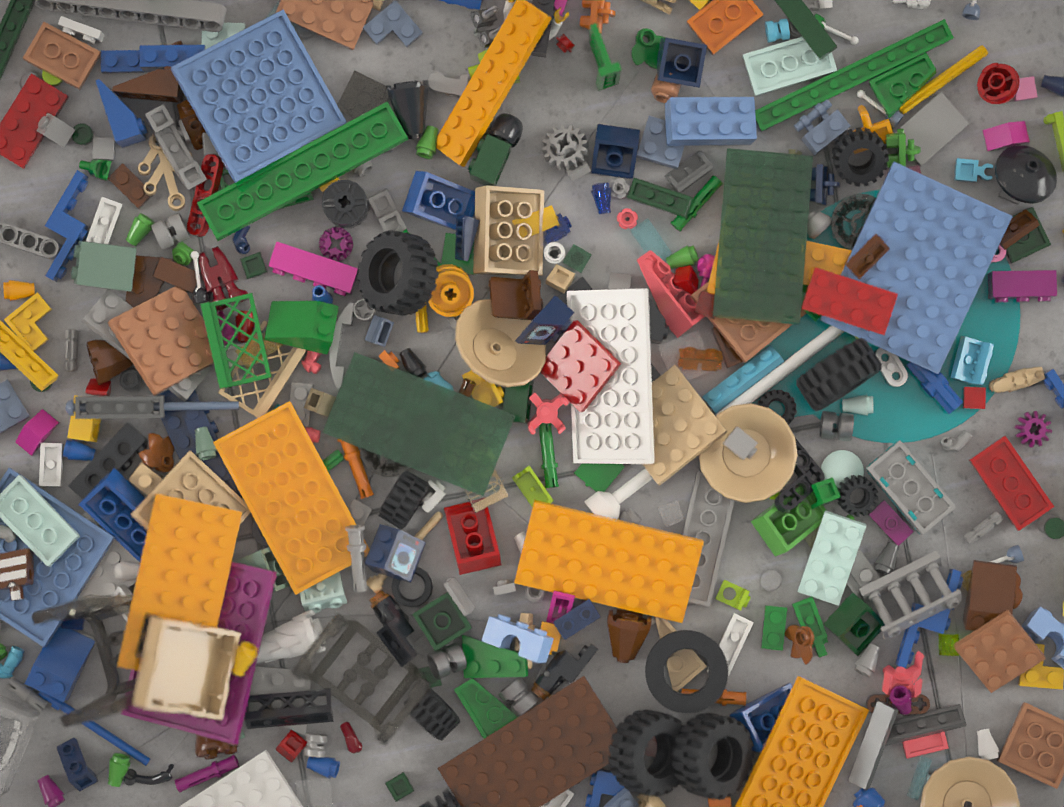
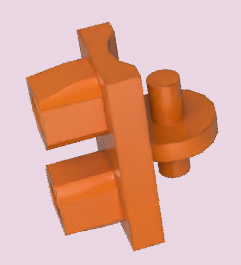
(599, 13)

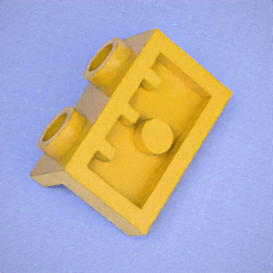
(485, 391)

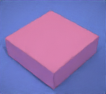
(1026, 89)

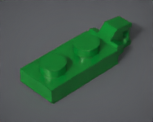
(808, 615)

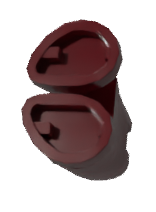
(219, 277)

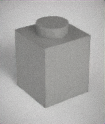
(55, 129)
(740, 444)

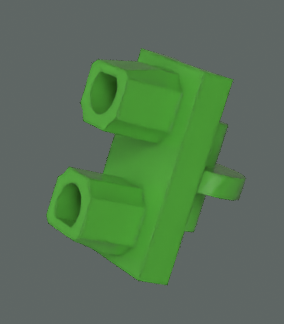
(898, 141)

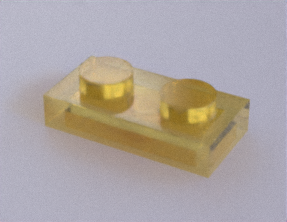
(254, 348)

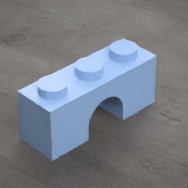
(1042, 624)
(533, 643)

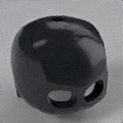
(507, 127)

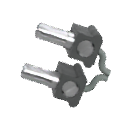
(485, 18)

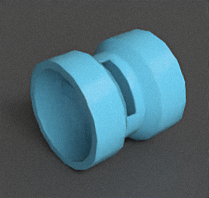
(772, 30)

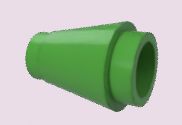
(428, 142)
(139, 229)
(683, 257)
(118, 768)

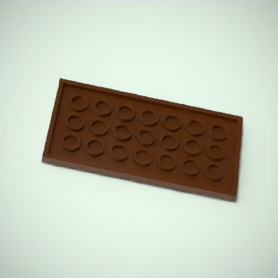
(535, 753)

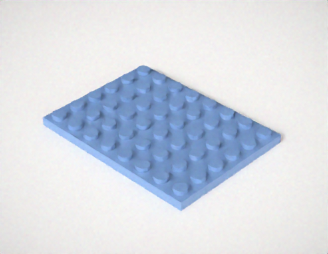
(934, 263)

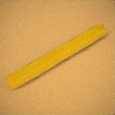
(944, 78)

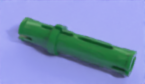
(700, 199)
(548, 455)

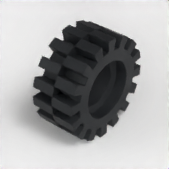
(785, 398)
(867, 501)

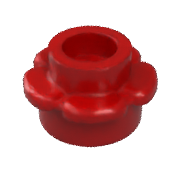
(564, 43)

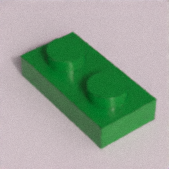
(774, 627)

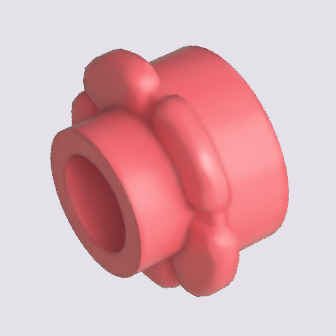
(627, 224)

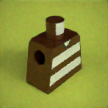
(16, 572)

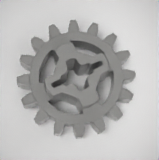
(567, 150)

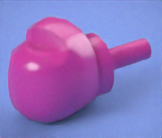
(704, 267)

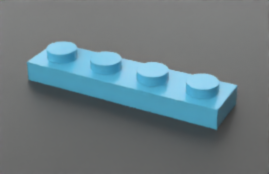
(743, 379)

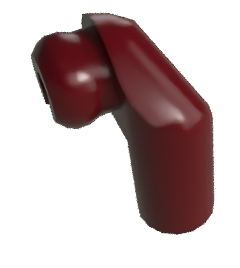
(352, 742)

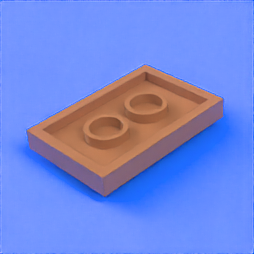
(61, 55)

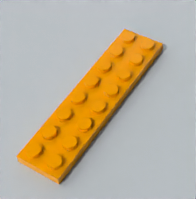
(492, 81)

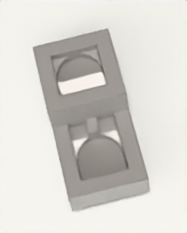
(386, 211)

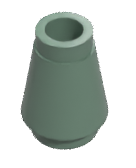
(204, 444)

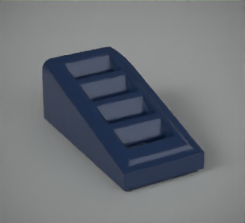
(465, 234)

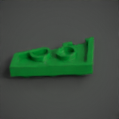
(901, 83)
(490, 661)
(483, 707)

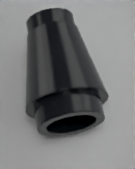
(412, 363)

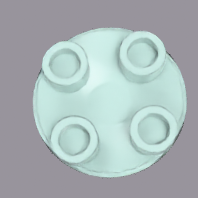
(841, 465)

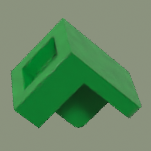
(825, 492)

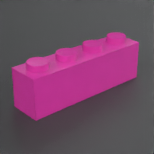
(313, 268)

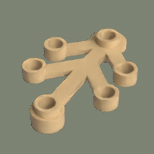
(163, 168)

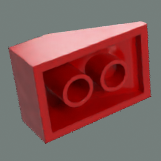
(472, 538)

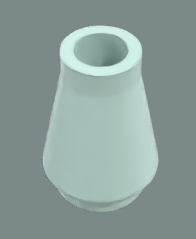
(858, 405)

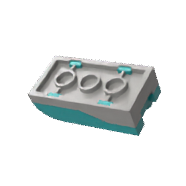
(910, 487)

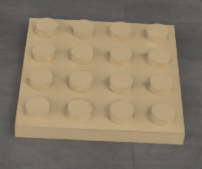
(680, 425)
(192, 482)

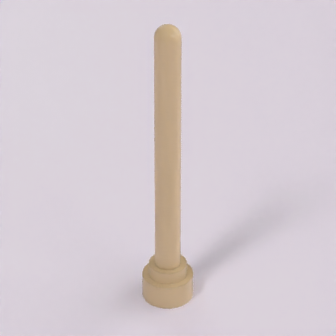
(376, 582)

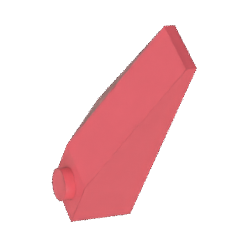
(671, 300)

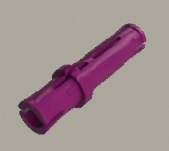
(214, 770)

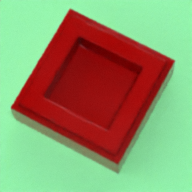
(974, 397)

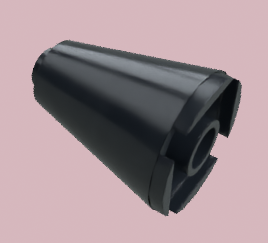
(410, 106)

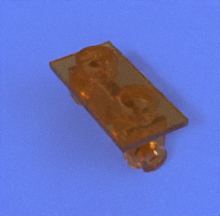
(690, 357)

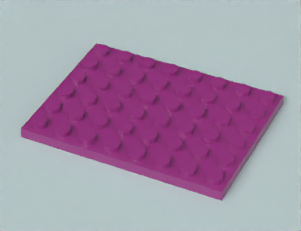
(243, 611)

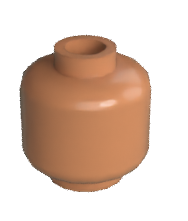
(664, 90)

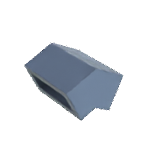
(379, 331)

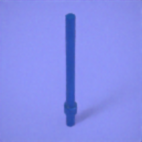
(59, 705)

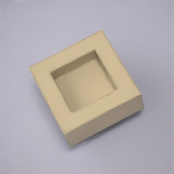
(560, 278)

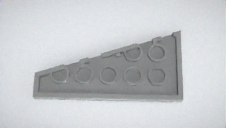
(278, 680)

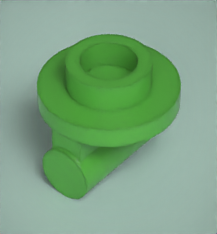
(181, 254)

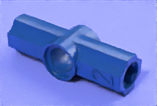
(936, 386)

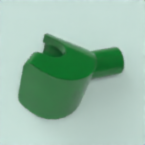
(97, 168)

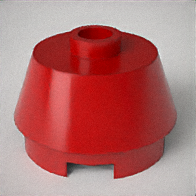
(998, 83)

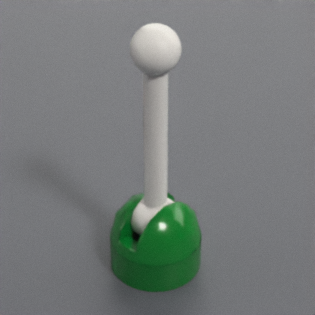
(853, 40)

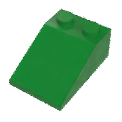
(302, 324)

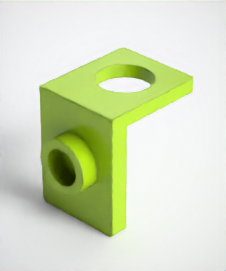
(741, 598)

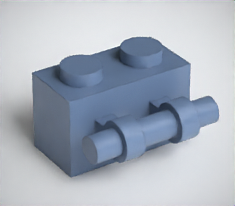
(824, 132)

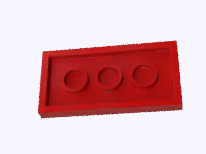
(21, 121)
(849, 301)
(1011, 483)

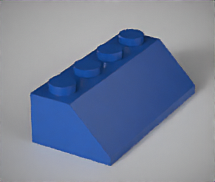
(111, 507)

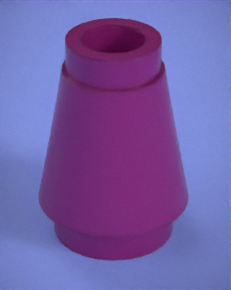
(901, 698)
(50, 792)

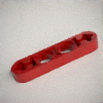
(201, 193)

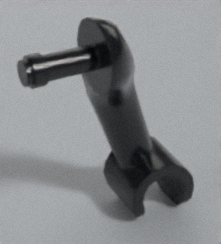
(149, 780)

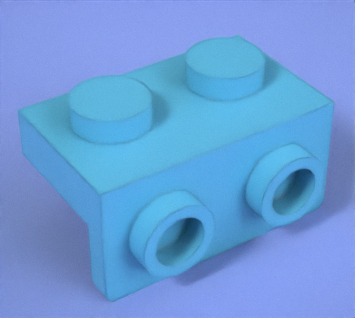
(972, 361)

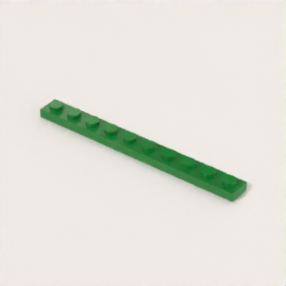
(853, 75)

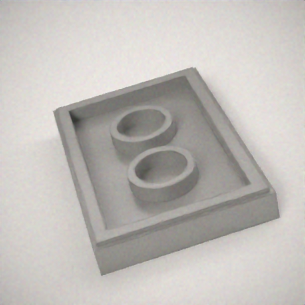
(933, 127)

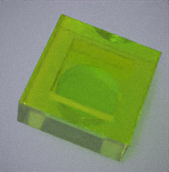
(946, 644)

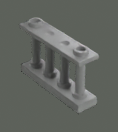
(910, 574)

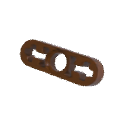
(881, 697)

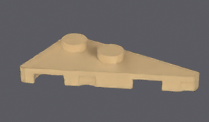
(682, 664)

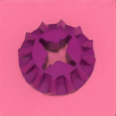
(346, 244)

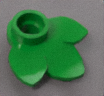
(646, 51)

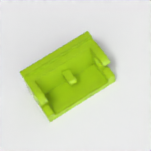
(531, 486)

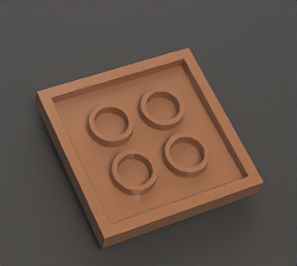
(999, 651)
(1036, 745)

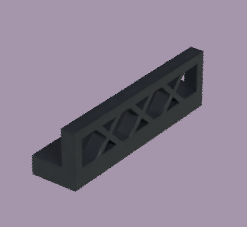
(292, 715)

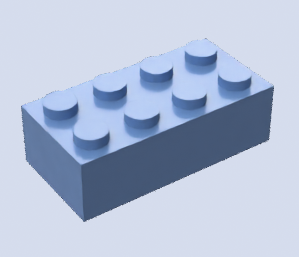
(710, 121)

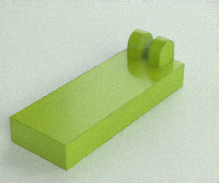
(1057, 122)

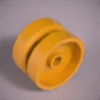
(462, 294)

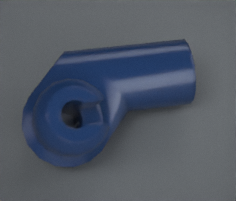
(240, 241)

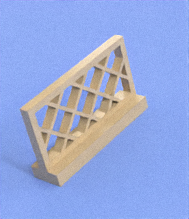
(275, 386)

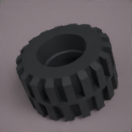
(868, 171)
(403, 499)
(434, 715)

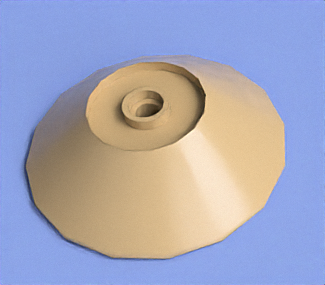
(511, 362)
(766, 470)
(971, 781)

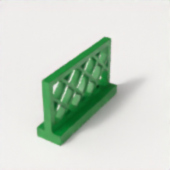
(607, 74)
(218, 347)

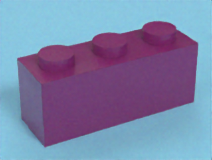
(1022, 285)

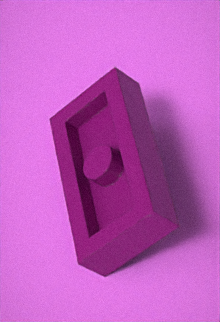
(890, 523)

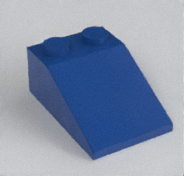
(124, 124)
(438, 200)
(60, 664)
(762, 714)

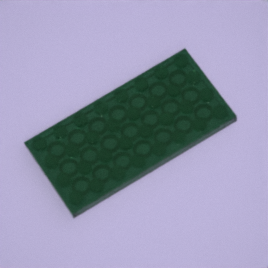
(763, 236)
(419, 424)

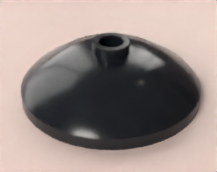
(1021, 180)

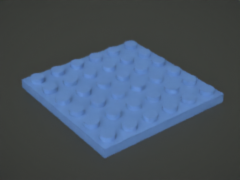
(258, 95)
(56, 583)

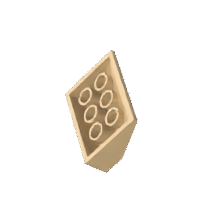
(497, 241)

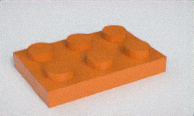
(723, 21)

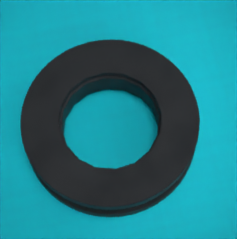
(708, 693)

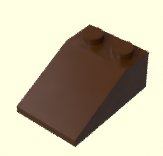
(152, 86)
(989, 593)

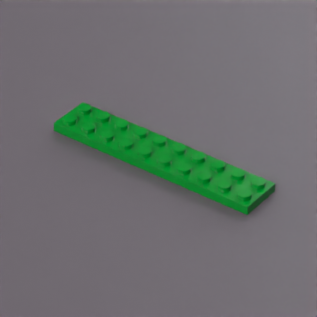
(302, 171)

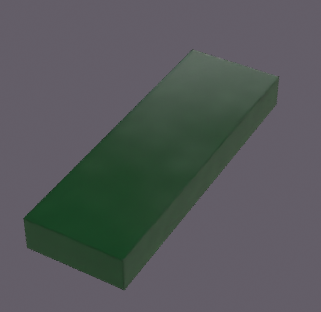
(660, 198)

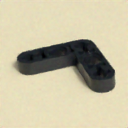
(804, 479)

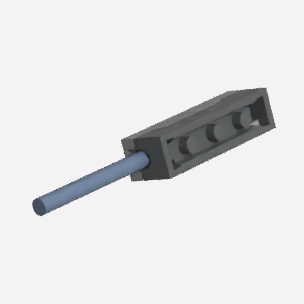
(136, 406)

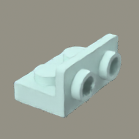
(324, 594)

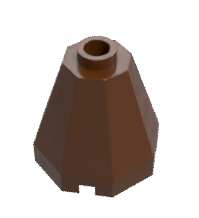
(106, 360)
(627, 633)

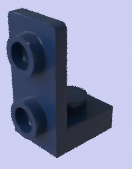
(577, 619)
(75, 765)

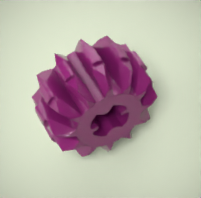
(1039, 433)

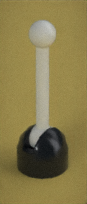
(199, 294)

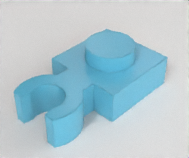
(968, 170)

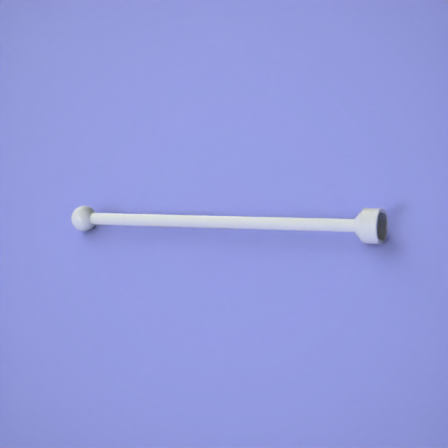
(608, 504)

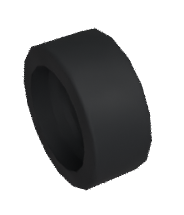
(413, 602)

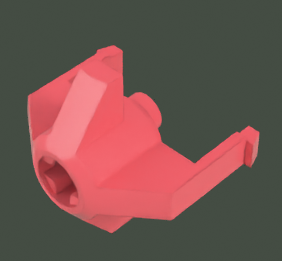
(547, 412)
(904, 677)

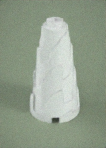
(290, 638)

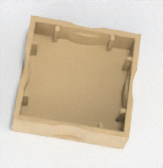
(186, 668)

